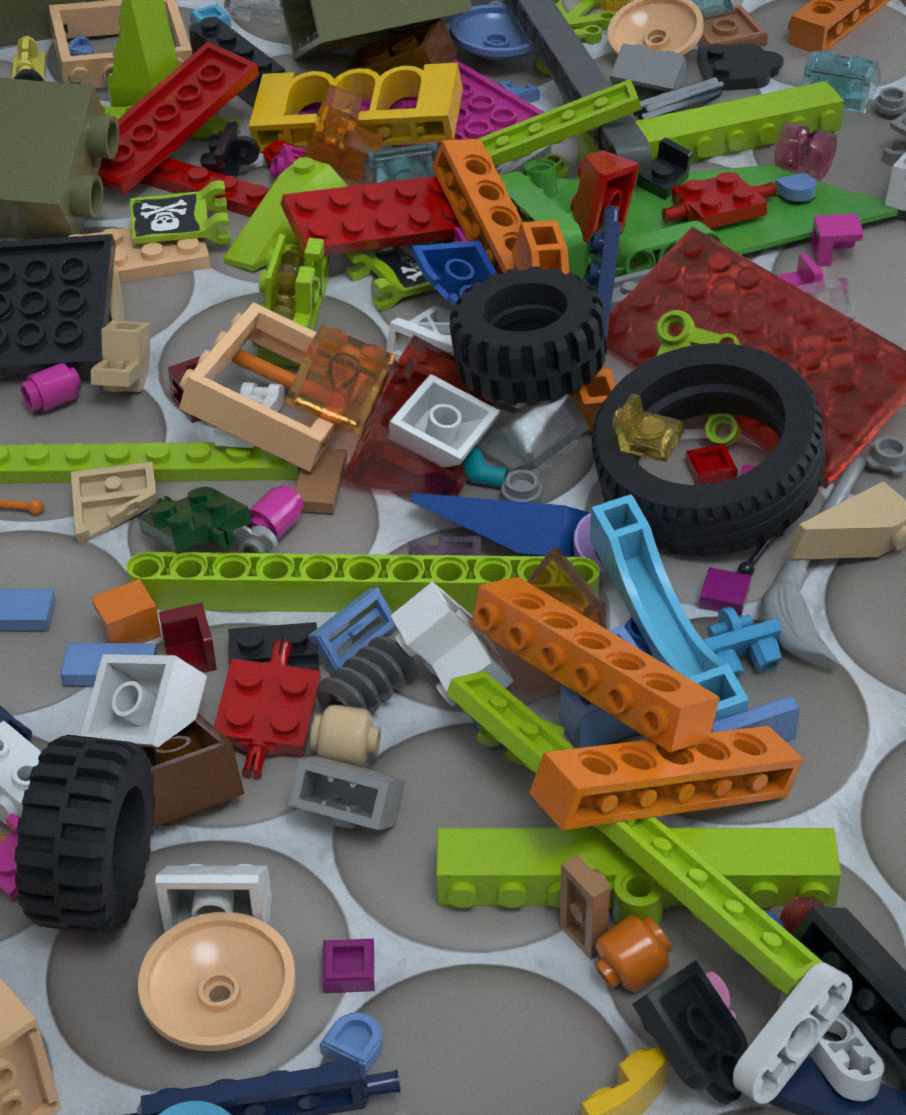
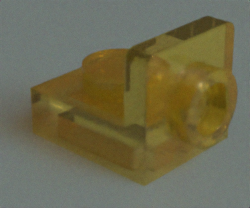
(645, 432)

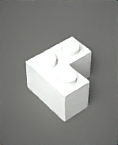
(444, 639)

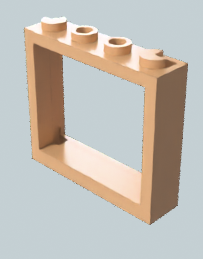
(100, 19)
(244, 416)

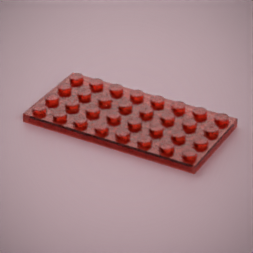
(848, 366)

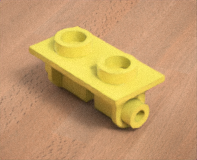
(28, 57)

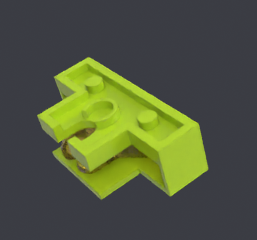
(294, 287)

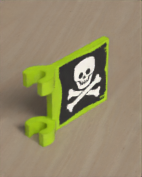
(180, 216)
(394, 280)

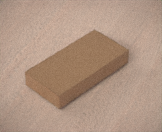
(323, 483)

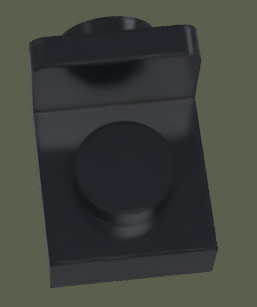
(667, 169)

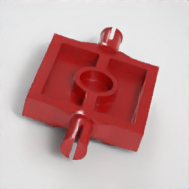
(718, 200)
(267, 708)

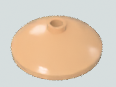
(657, 25)
(214, 959)

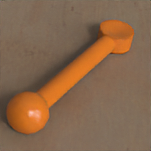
(34, 506)

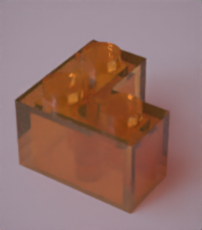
(337, 139)

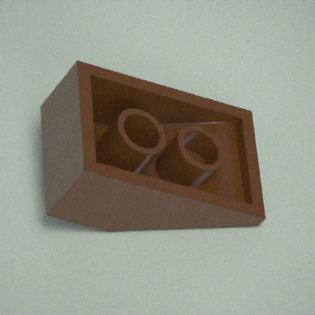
(413, 47)
(193, 773)

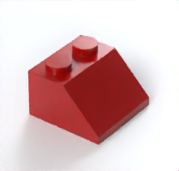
(602, 183)

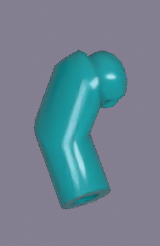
(482, 473)

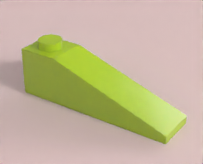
(143, 52)
(269, 220)

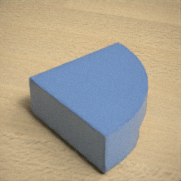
(80, 46)
(527, 93)

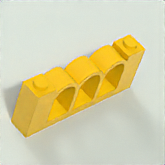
(432, 120)

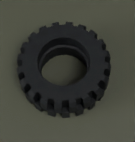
(528, 336)
(85, 834)

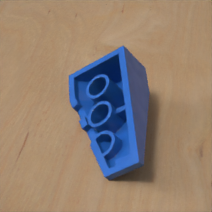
(453, 266)
(516, 525)

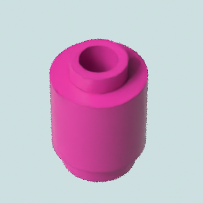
(50, 388)
(277, 510)

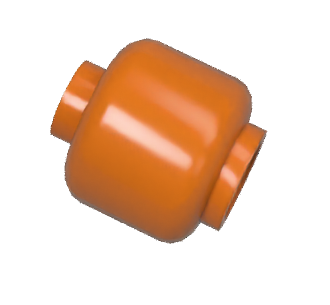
(632, 953)

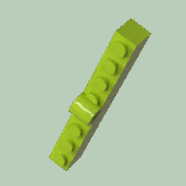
(525, 866)

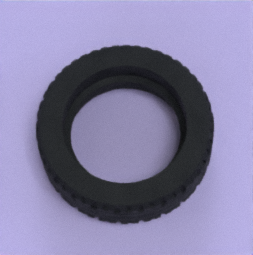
(733, 512)

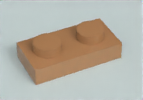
(583, 904)

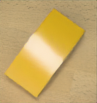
(638, 1085)

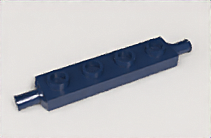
(601, 268)
(311, 1091)

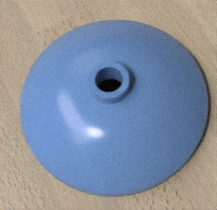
(490, 33)

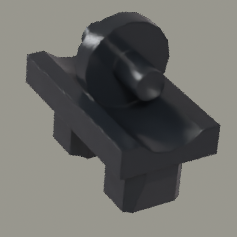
(229, 151)

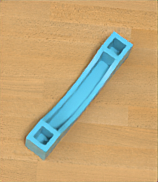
(634, 565)

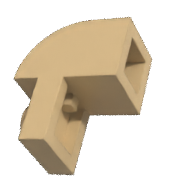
(124, 357)

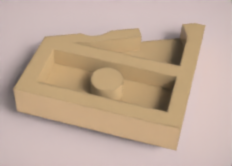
(110, 497)

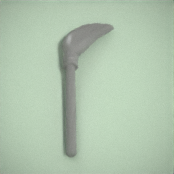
(784, 597)

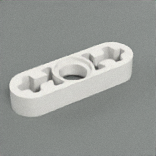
(775, 1057)
(833, 1059)

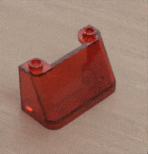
(388, 465)

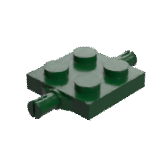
(195, 520)

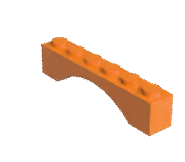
(544, 246)

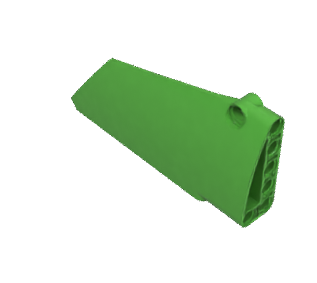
(648, 238)

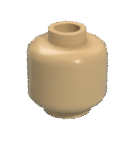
(345, 735)

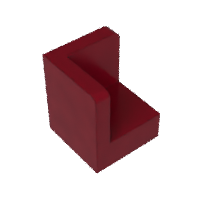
(188, 636)

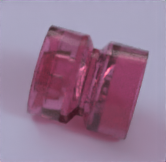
(805, 149)

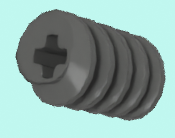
(368, 676)

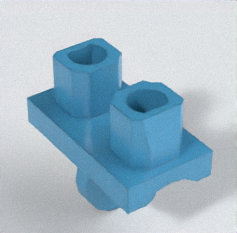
(738, 637)

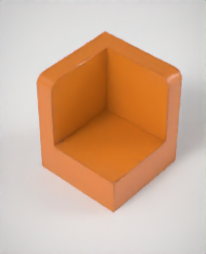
(128, 613)

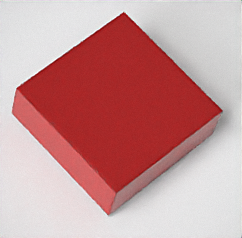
(711, 464)

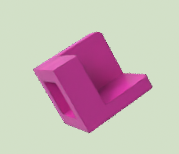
(834, 233)

